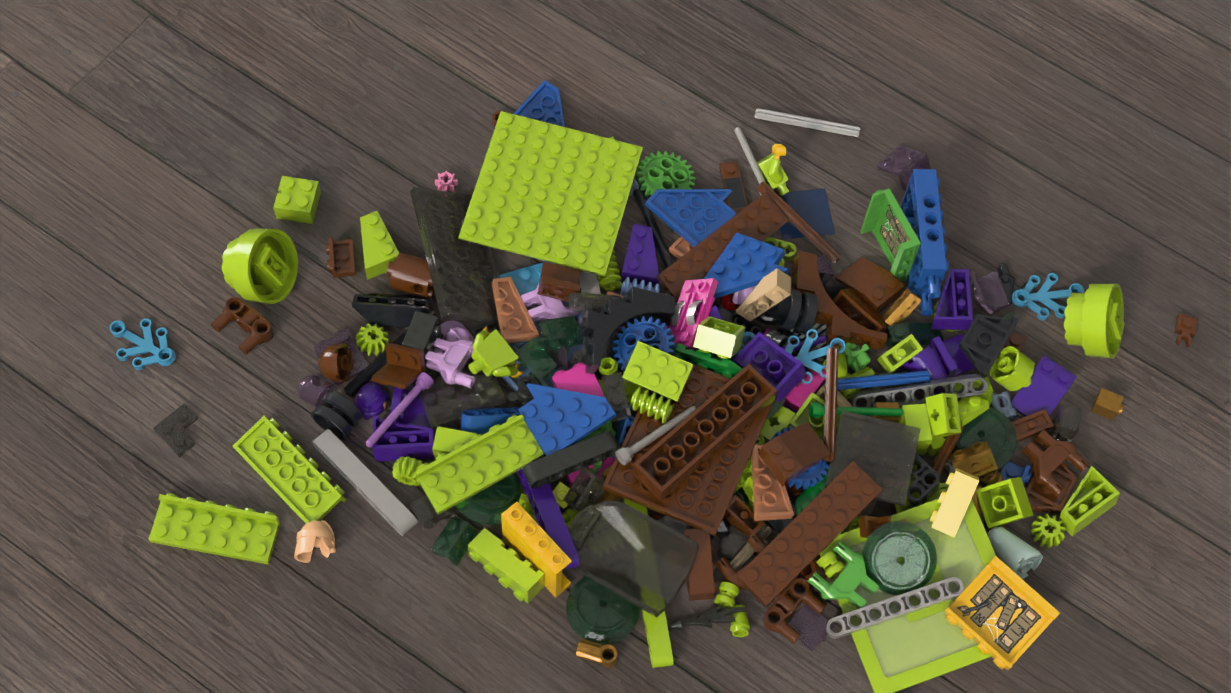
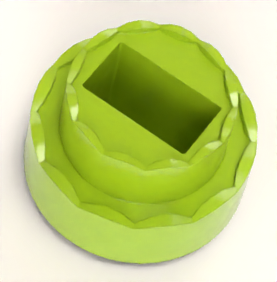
(261, 265)
(1096, 320)

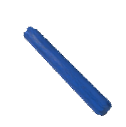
(883, 380)

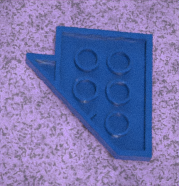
(543, 105)
(692, 211)
(744, 264)
(563, 416)

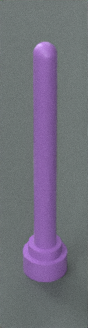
(423, 382)

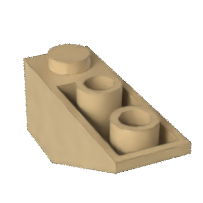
(766, 294)

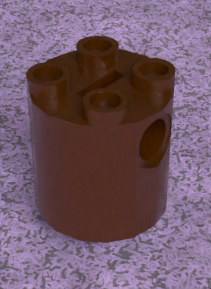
(410, 275)

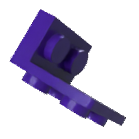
(952, 356)
(413, 413)

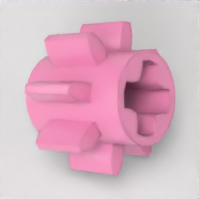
(446, 182)

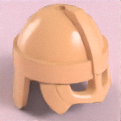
(312, 535)

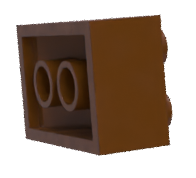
(871, 283)
(793, 453)

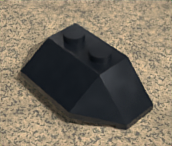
(390, 308)

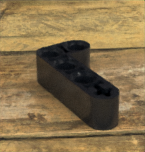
(919, 484)

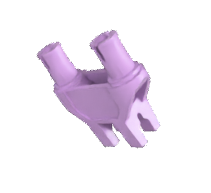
(548, 307)
(450, 359)

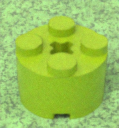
(1012, 369)

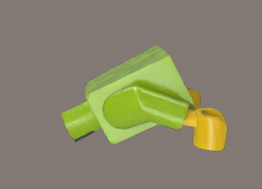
(773, 171)
(493, 356)

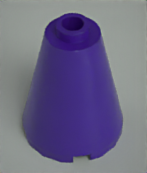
(928, 360)

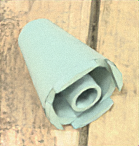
(1014, 551)

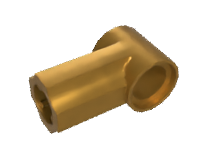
(594, 652)

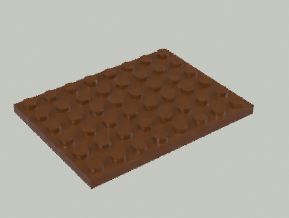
(708, 491)

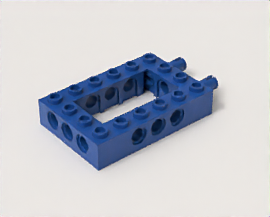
(930, 260)

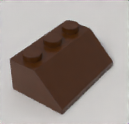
(859, 311)

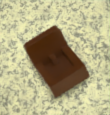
(868, 524)

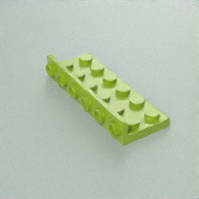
(478, 463)
(289, 471)
(215, 528)

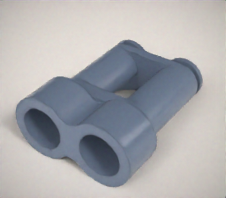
(1007, 410)

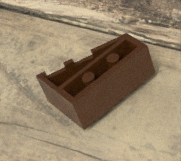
(700, 580)

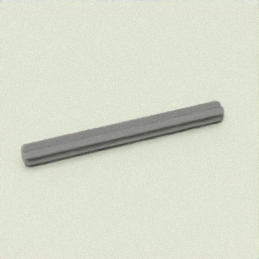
(807, 122)

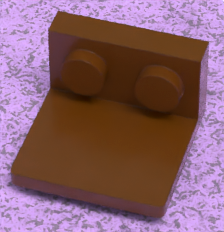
(558, 281)
(402, 366)

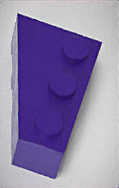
(641, 256)
(955, 304)
(403, 441)

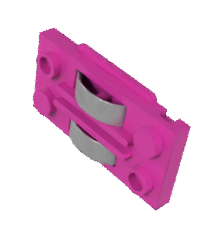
(691, 309)

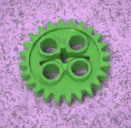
(666, 172)

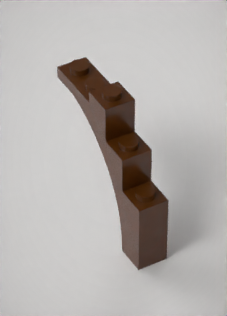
(838, 324)

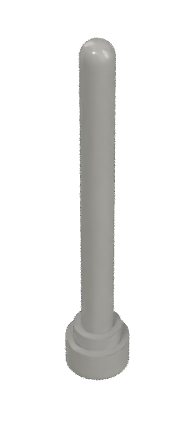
(747, 150)
(626, 454)

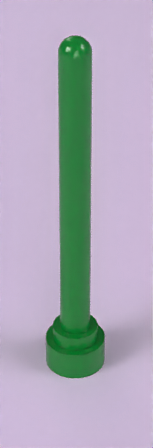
(817, 410)

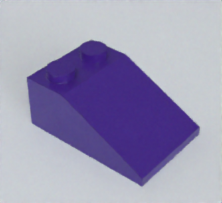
(772, 363)
(1046, 389)

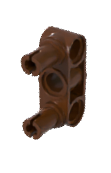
(248, 320)
(787, 604)

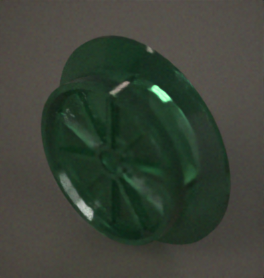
(995, 430)
(491, 502)
(898, 540)
(599, 623)

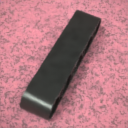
(571, 459)

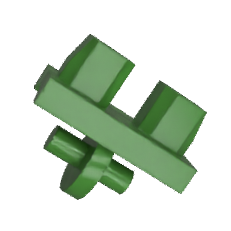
(856, 357)

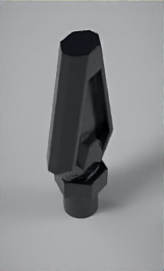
(1006, 280)

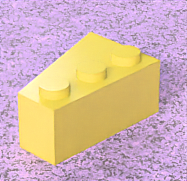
(954, 502)

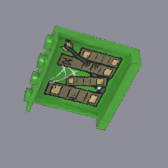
(892, 232)

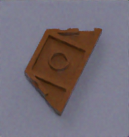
(1043, 500)

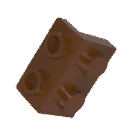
(341, 257)

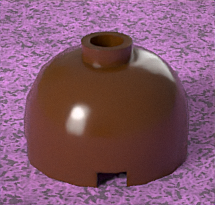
(336, 362)

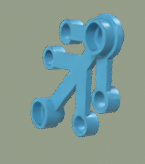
(1044, 296)
(144, 345)
(805, 356)

